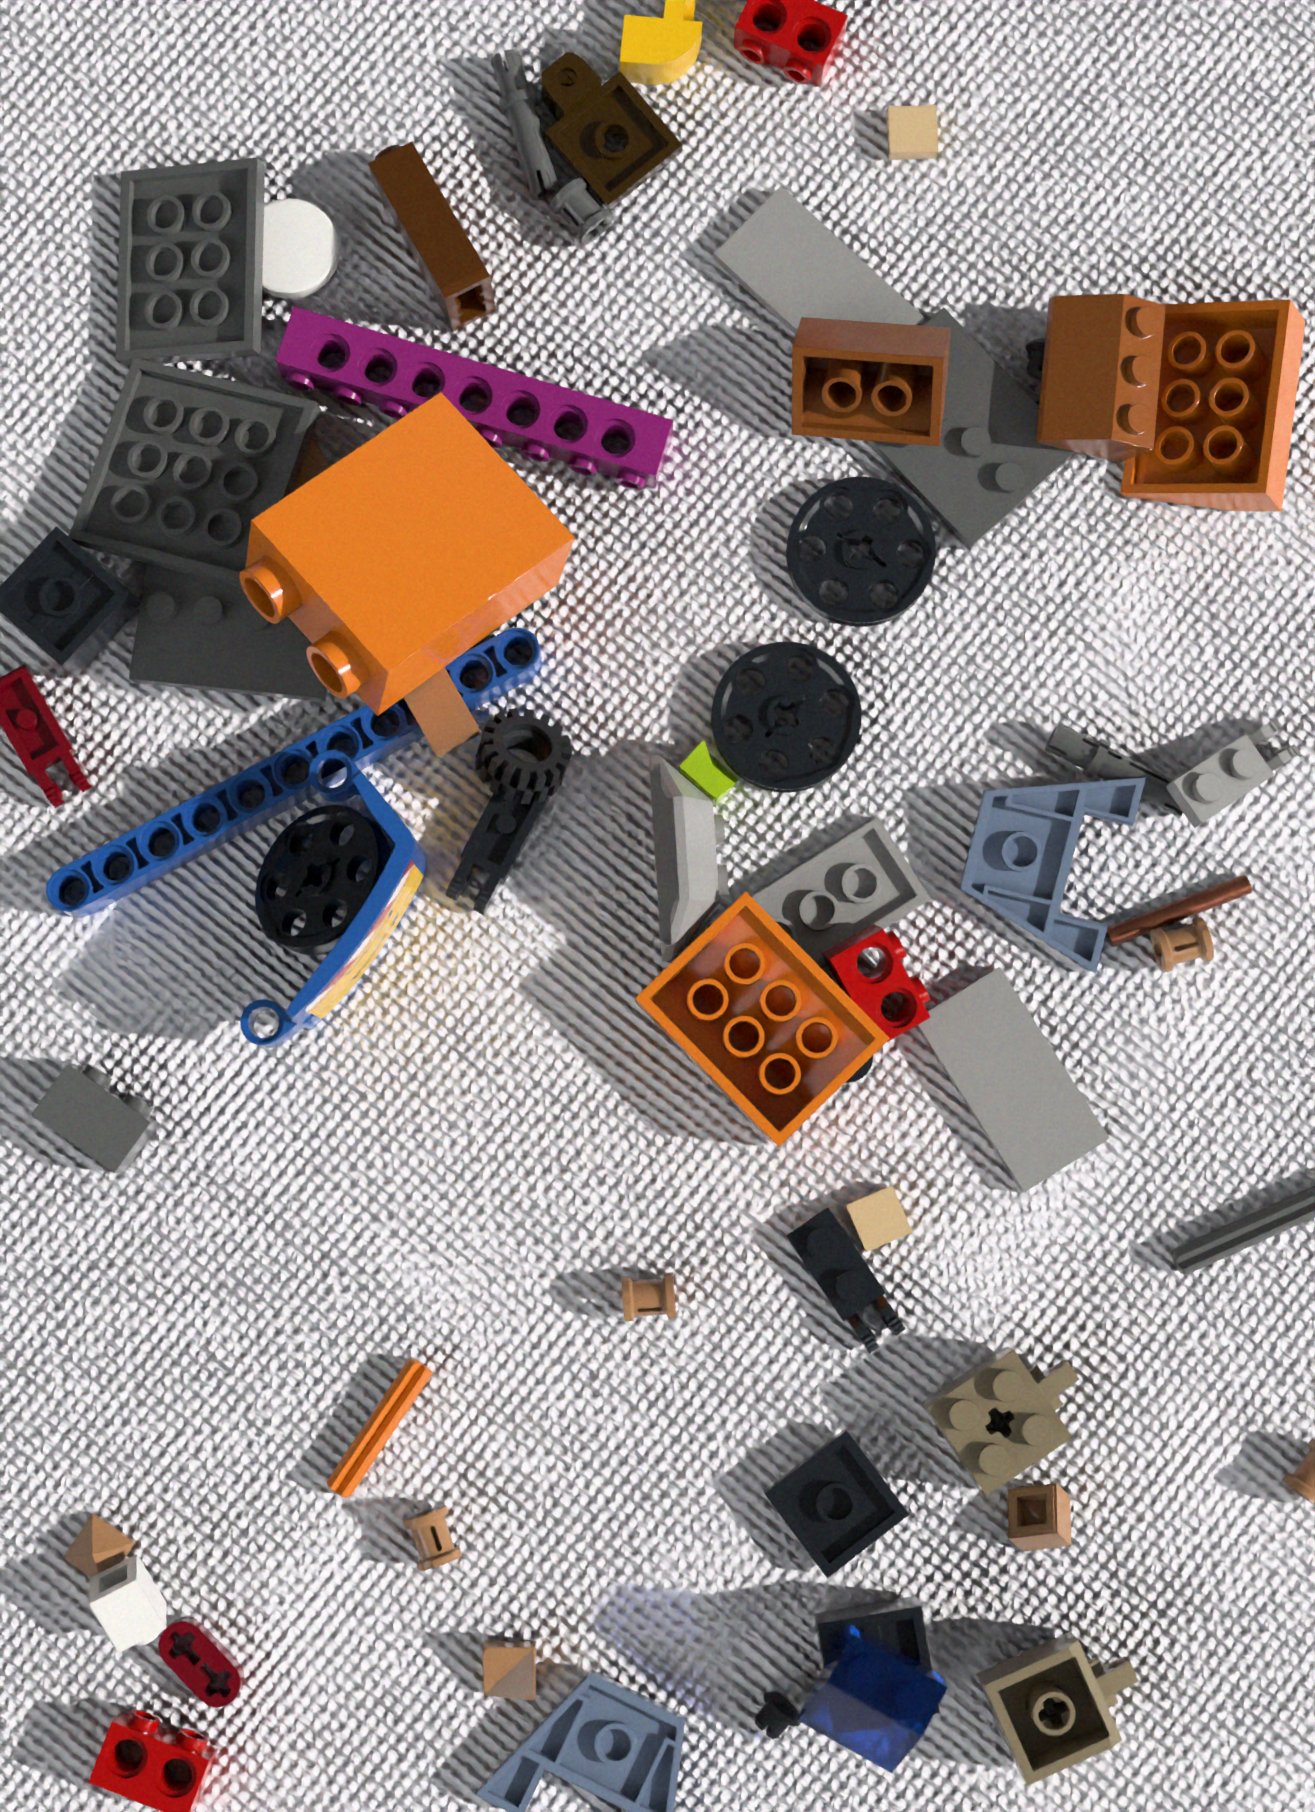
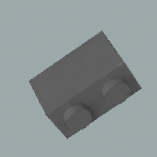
(97, 1117)

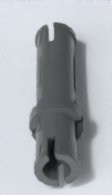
(519, 105)
(1109, 764)

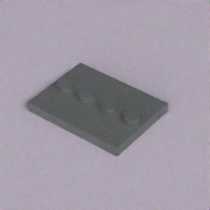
(190, 262)
(986, 444)
(215, 640)

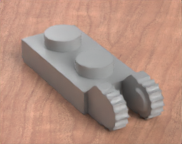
(1228, 775)

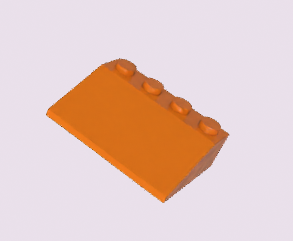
(1223, 407)
(761, 1019)

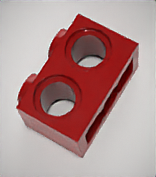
(795, 23)
(889, 976)
(150, 1779)

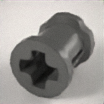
(581, 211)

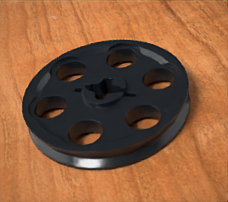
(859, 527)
(783, 693)
(319, 878)

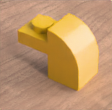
(660, 48)

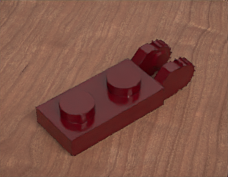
(37, 733)

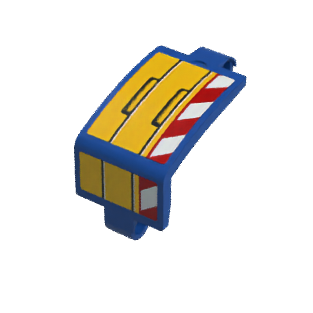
(369, 928)

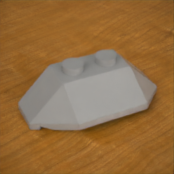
(684, 856)

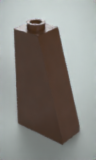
(433, 235)

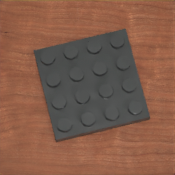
(191, 469)

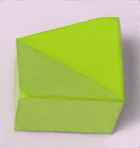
(707, 774)

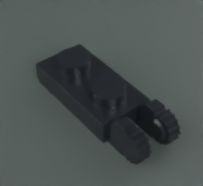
(496, 845)
(842, 1274)

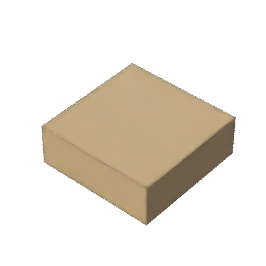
(912, 132)
(878, 1218)

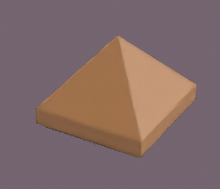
(98, 1547)

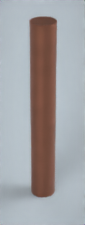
(1178, 910)

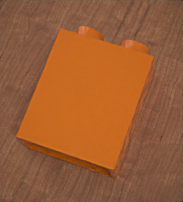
(403, 555)

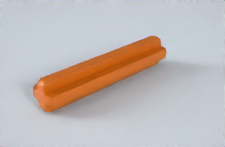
(379, 1428)

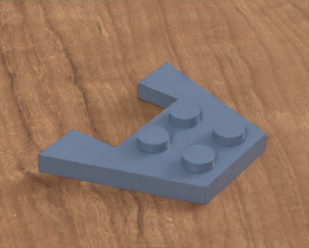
(1026, 851)
(602, 1742)

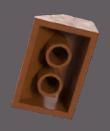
(1101, 375)
(869, 381)

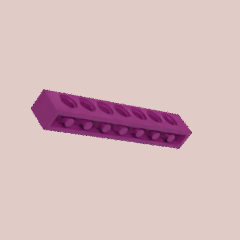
(314, 336)

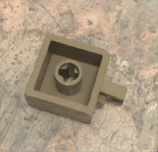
(1031, 1421)
(1082, 1698)

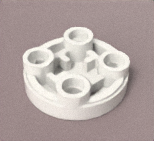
(297, 249)

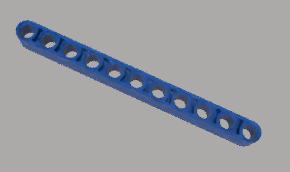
(279, 794)

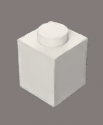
(128, 1604)

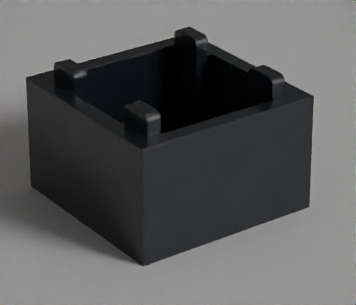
(66, 602)
(893, 1622)

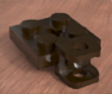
(591, 110)

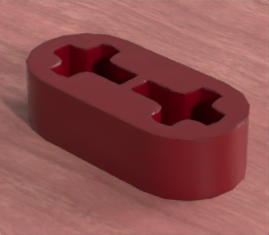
(192, 1671)

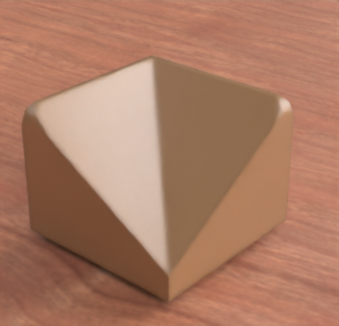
(1039, 1517)
(510, 1669)

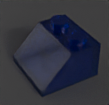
(873, 1699)

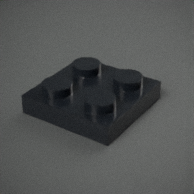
(836, 1503)

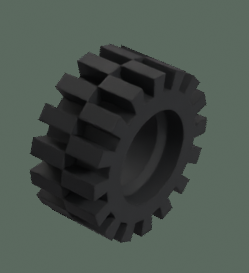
(515, 775)

